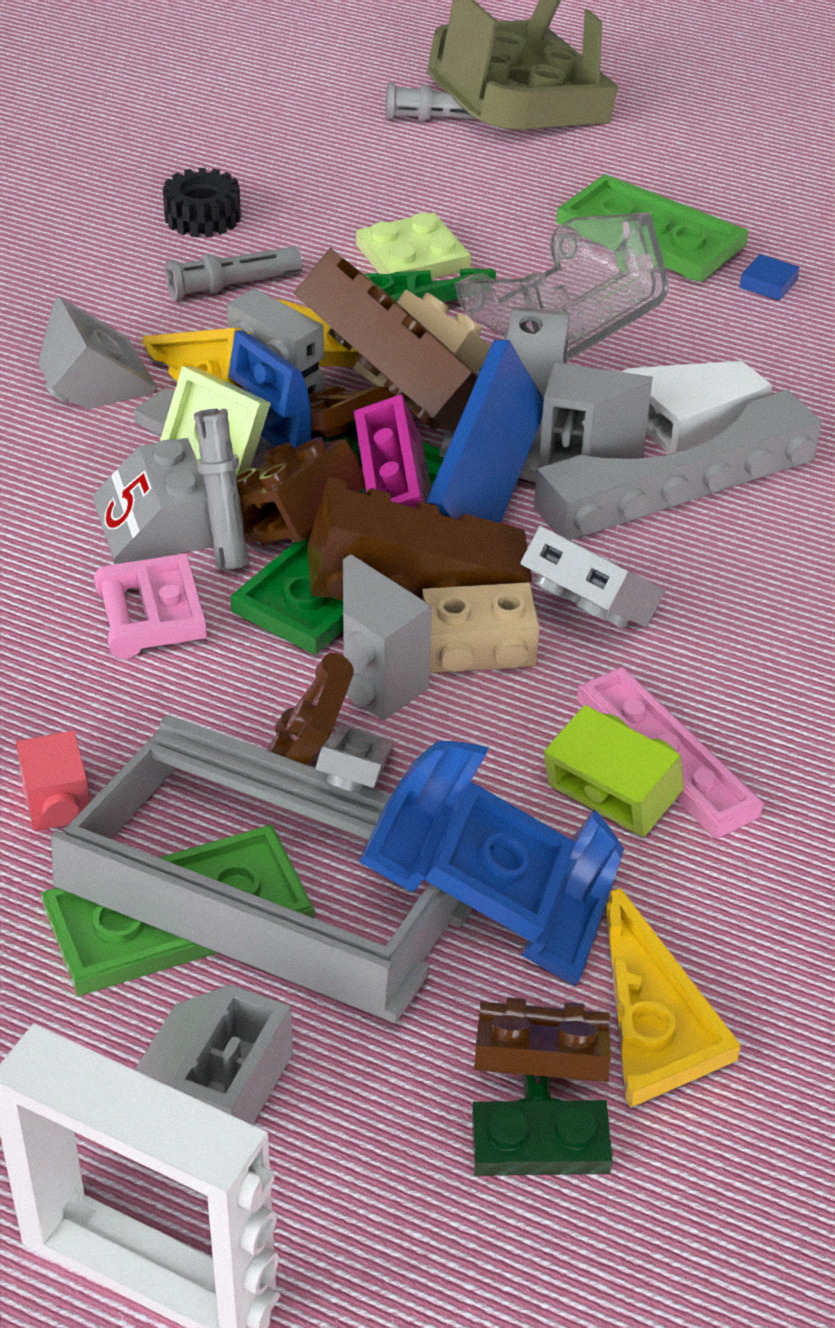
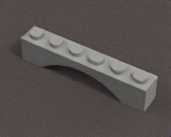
(599, 493)

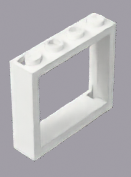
(65, 1088)

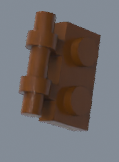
(543, 1040)

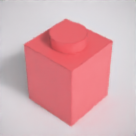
(53, 779)

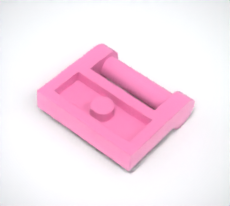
(167, 599)

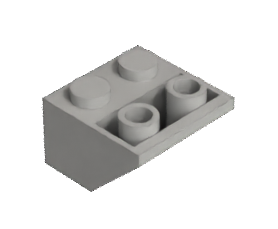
(594, 414)
(223, 1049)

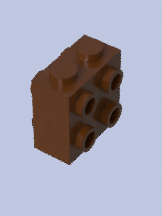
(286, 490)

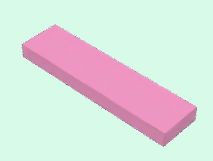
(710, 788)

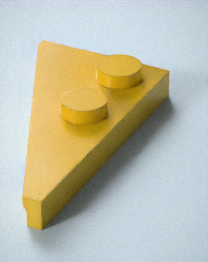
(201, 349)
(662, 1017)

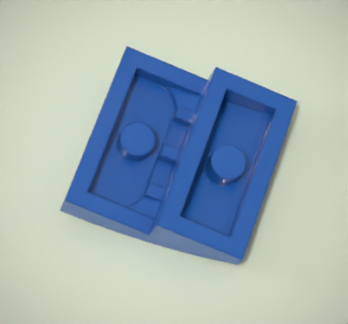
(276, 381)

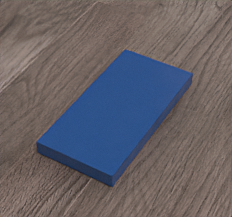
(490, 439)

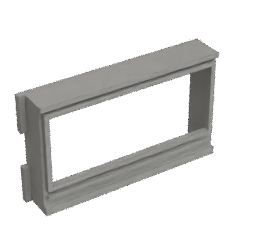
(229, 919)

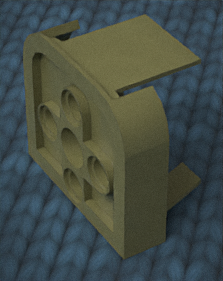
(520, 69)

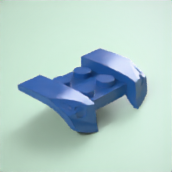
(496, 857)

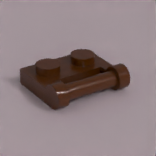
(335, 407)
(309, 724)

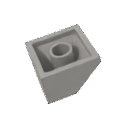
(90, 360)

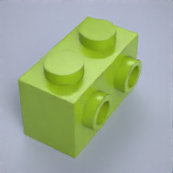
(614, 769)

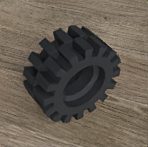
(201, 202)

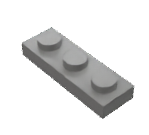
(354, 758)

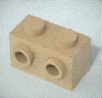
(482, 627)

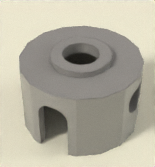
(540, 348)

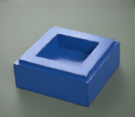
(769, 277)

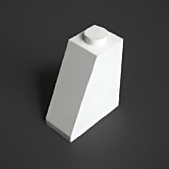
(698, 400)

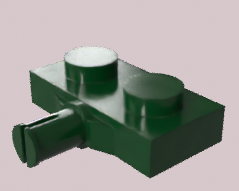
(541, 1134)

